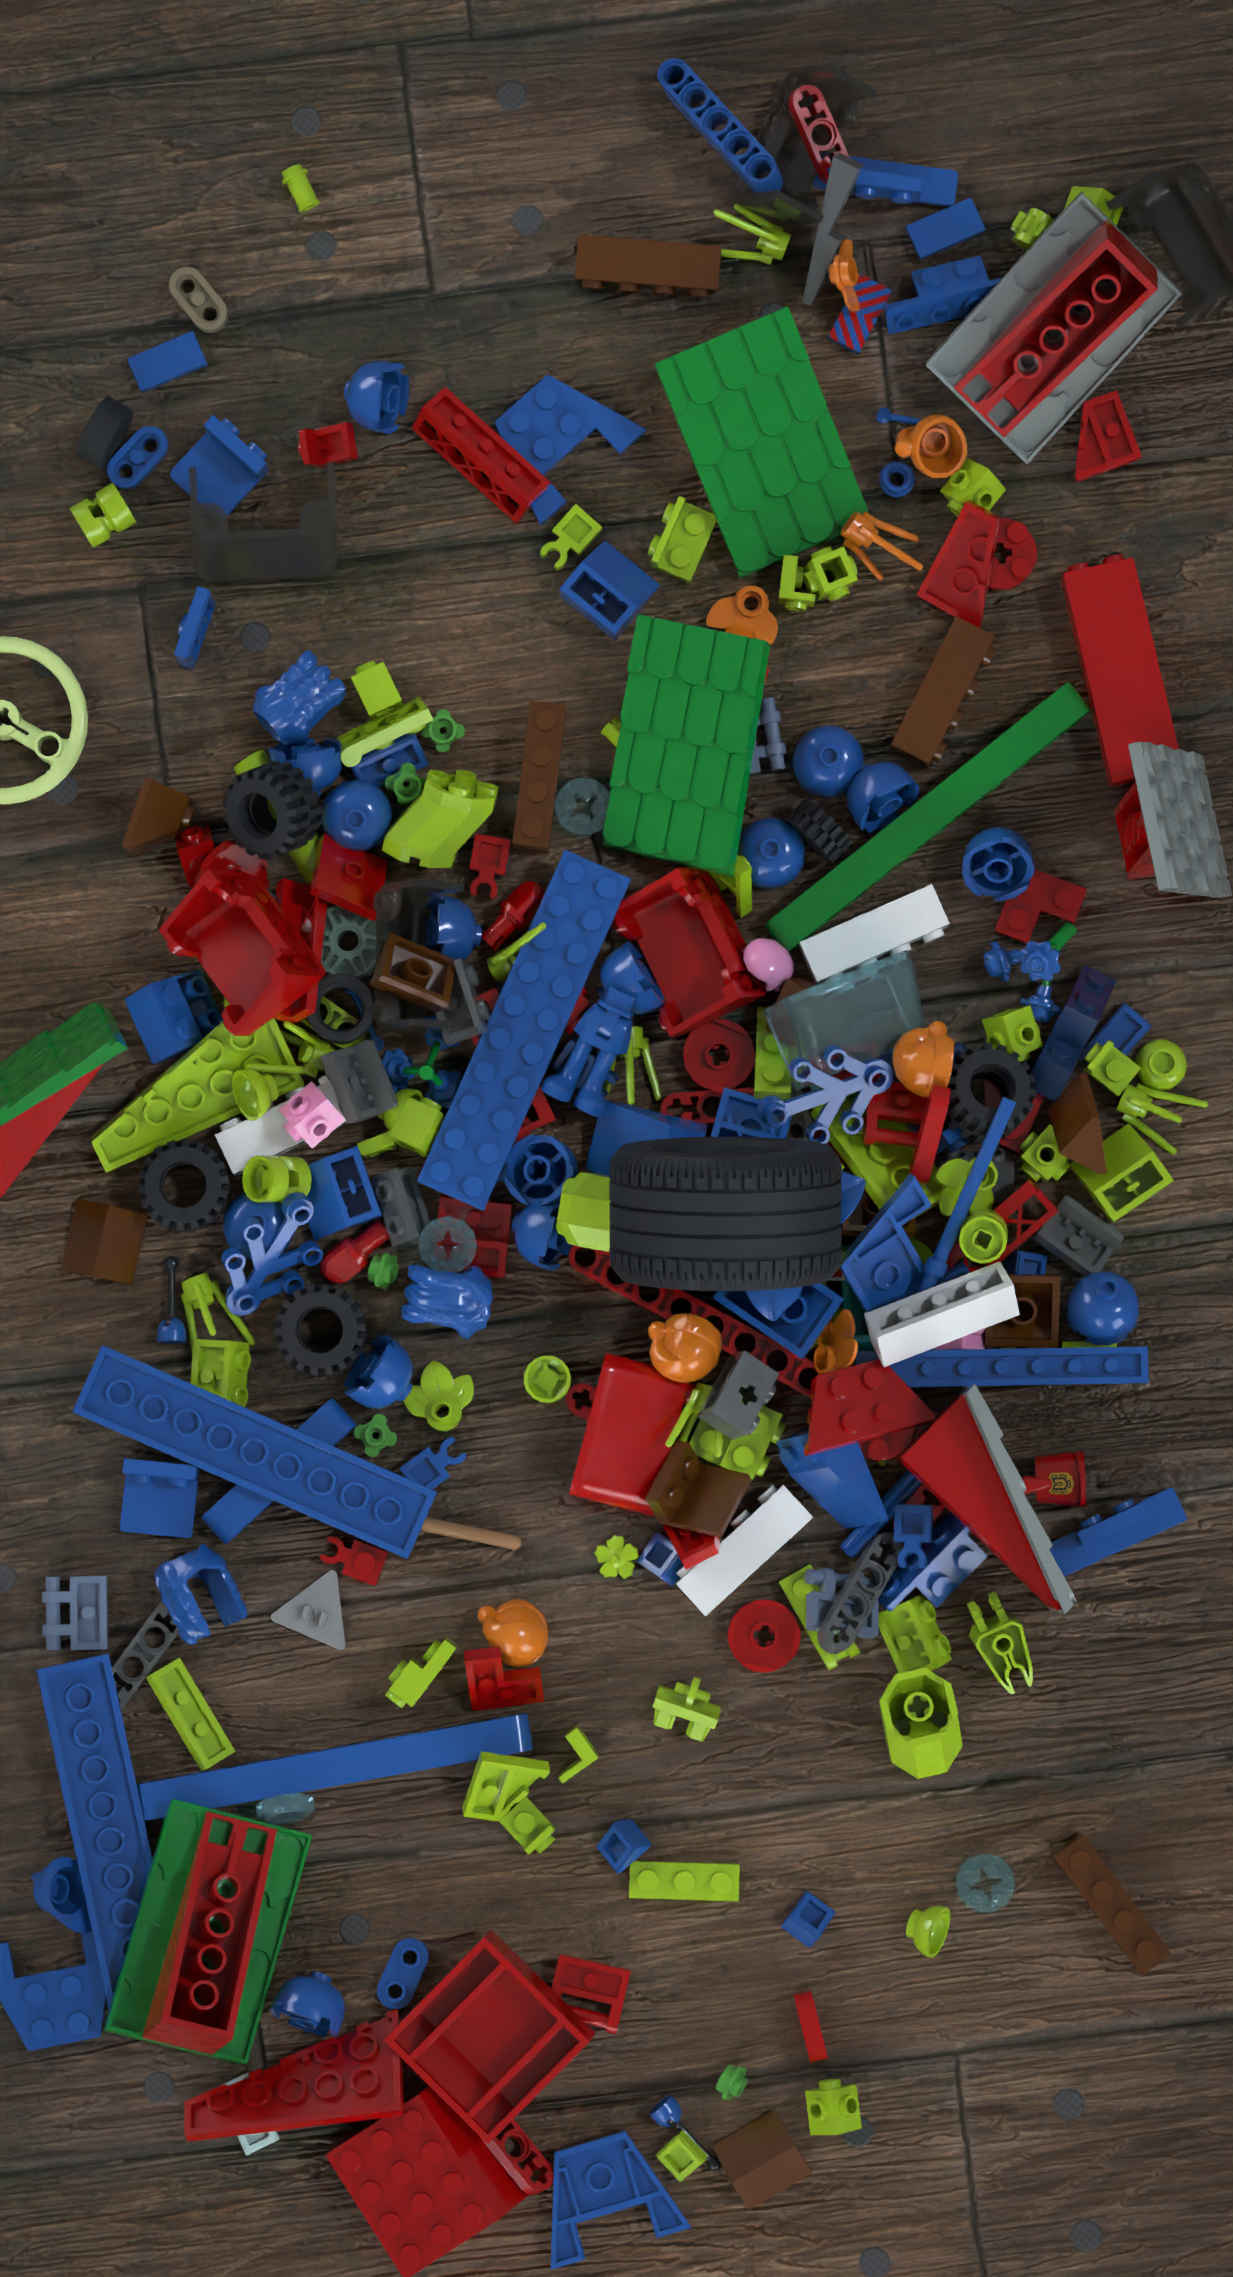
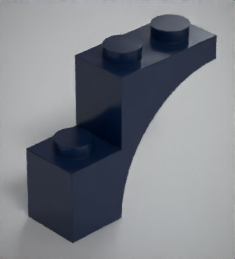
(1071, 1032)

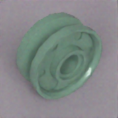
(357, 962)

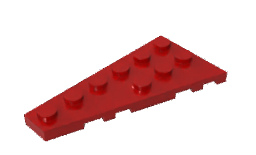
(318, 2086)

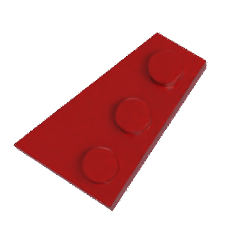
(963, 565)

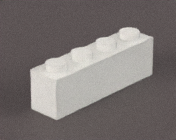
(875, 934)
(265, 1135)
(942, 1314)
(744, 1549)

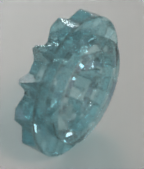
(566, 804)
(435, 1255)
(285, 1808)
(970, 1875)

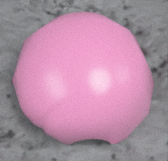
(768, 962)

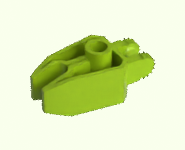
(1001, 1641)

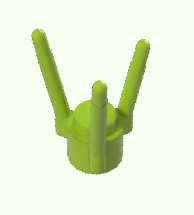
(772, 238)
(502, 961)
(637, 1044)
(309, 1053)
(1137, 1103)
(200, 1293)
(690, 1412)

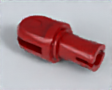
(515, 912)
(351, 1254)

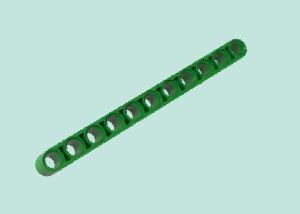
(928, 817)

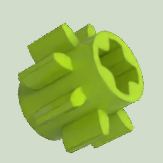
(1029, 227)

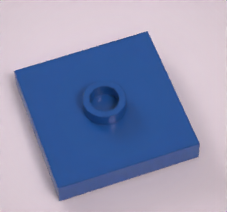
(194, 628)

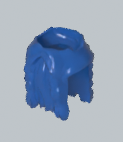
(297, 700)
(448, 1299)
(180, 1603)

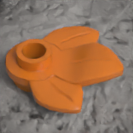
(844, 274)
(732, 615)
(836, 1344)

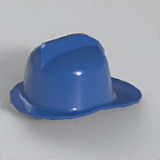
(60, 1893)

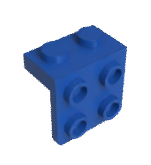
(223, 465)

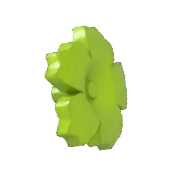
(617, 1557)

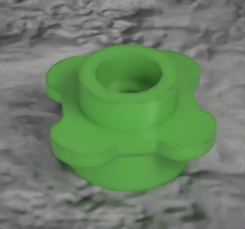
(443, 720)
(405, 793)
(383, 1270)
(372, 1445)
(732, 2082)

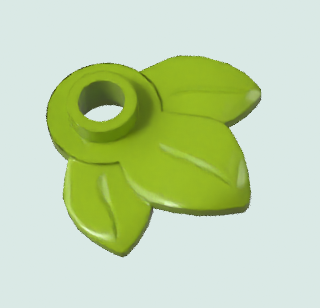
(953, 1177)
(437, 1391)

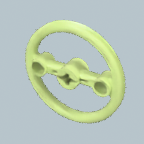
(69, 749)

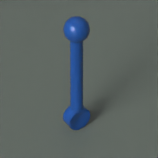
(884, 416)
(379, 1043)

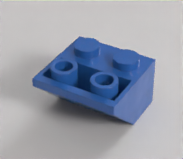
(608, 590)
(174, 1014)
(341, 1194)

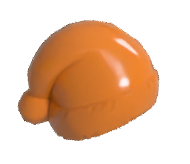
(937, 433)
(924, 1058)
(684, 1347)
(517, 1629)

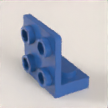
(159, 1498)

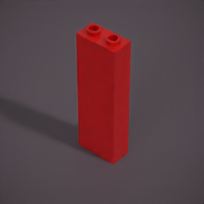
(1117, 661)

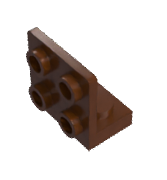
(695, 1493)

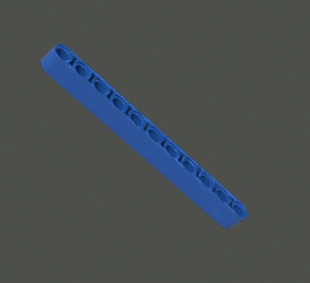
(338, 1765)

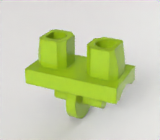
(688, 1704)

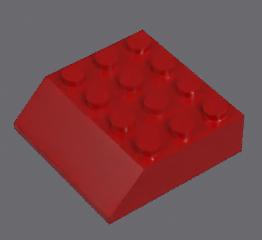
(489, 2036)
(423, 2180)

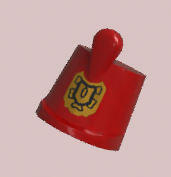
(1059, 1479)

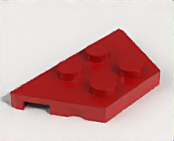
(861, 1406)

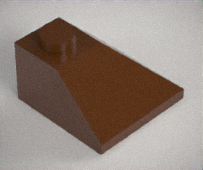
(156, 817)

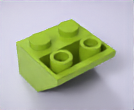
(1131, 1174)

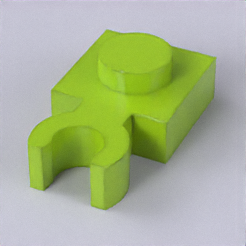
(573, 533)

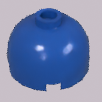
(377, 395)
(827, 760)
(317, 761)
(878, 794)
(356, 815)
(773, 852)
(998, 864)
(451, 927)
(631, 978)
(539, 1169)
(242, 1208)
(537, 1235)
(1103, 1308)
(381, 1375)
(310, 2004)

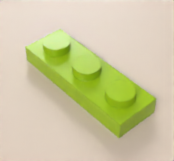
(190, 1714)
(684, 1880)

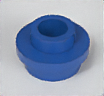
(901, 469)

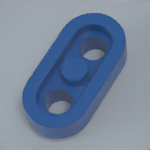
(135, 457)
(403, 1973)

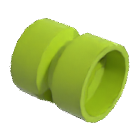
(106, 502)
(274, 1178)
(983, 1236)
(547, 1379)

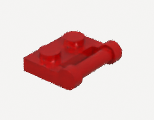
(895, 1105)
(594, 1982)

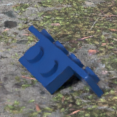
(902, 182)
(942, 295)
(1118, 1531)
(949, 1562)

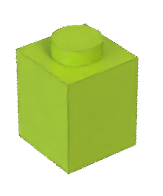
(376, 689)
(418, 1125)

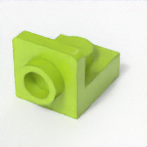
(790, 579)
(1110, 1067)
(529, 1826)

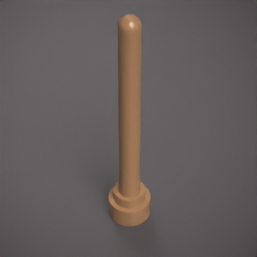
(471, 1533)

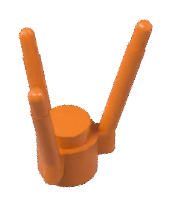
(861, 531)

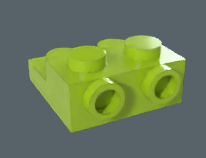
(744, 1453)
(413, 1678)

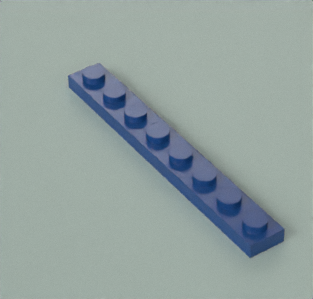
(1021, 1366)

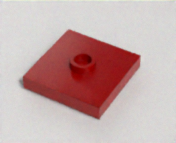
(347, 877)

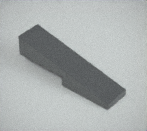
(840, 183)

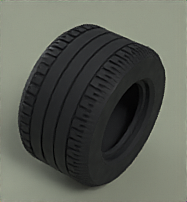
(725, 1213)

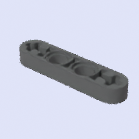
(857, 1590)
(147, 1654)

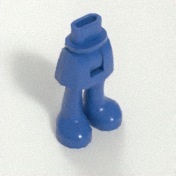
(607, 1028)

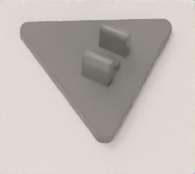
(316, 1612)

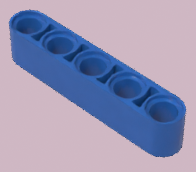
(711, 115)
(242, 1505)

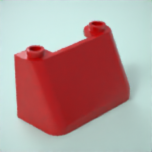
(243, 947)
(689, 948)
(627, 1433)

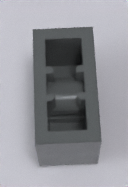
(724, 1405)

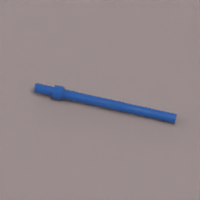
(936, 1265)

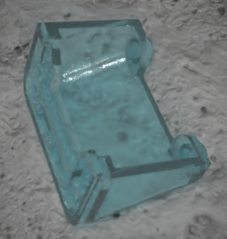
(856, 1011)

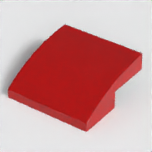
(490, 1230)

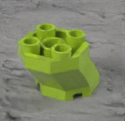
(441, 819)
(585, 1211)
(920, 1722)

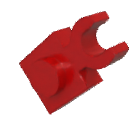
(489, 859)
(361, 1561)

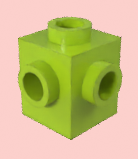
(974, 484)
(838, 565)
(1015, 1030)
(1033, 1165)
(833, 2108)

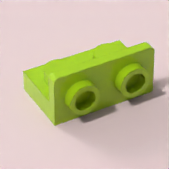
(683, 540)
(221, 1368)
(914, 1635)

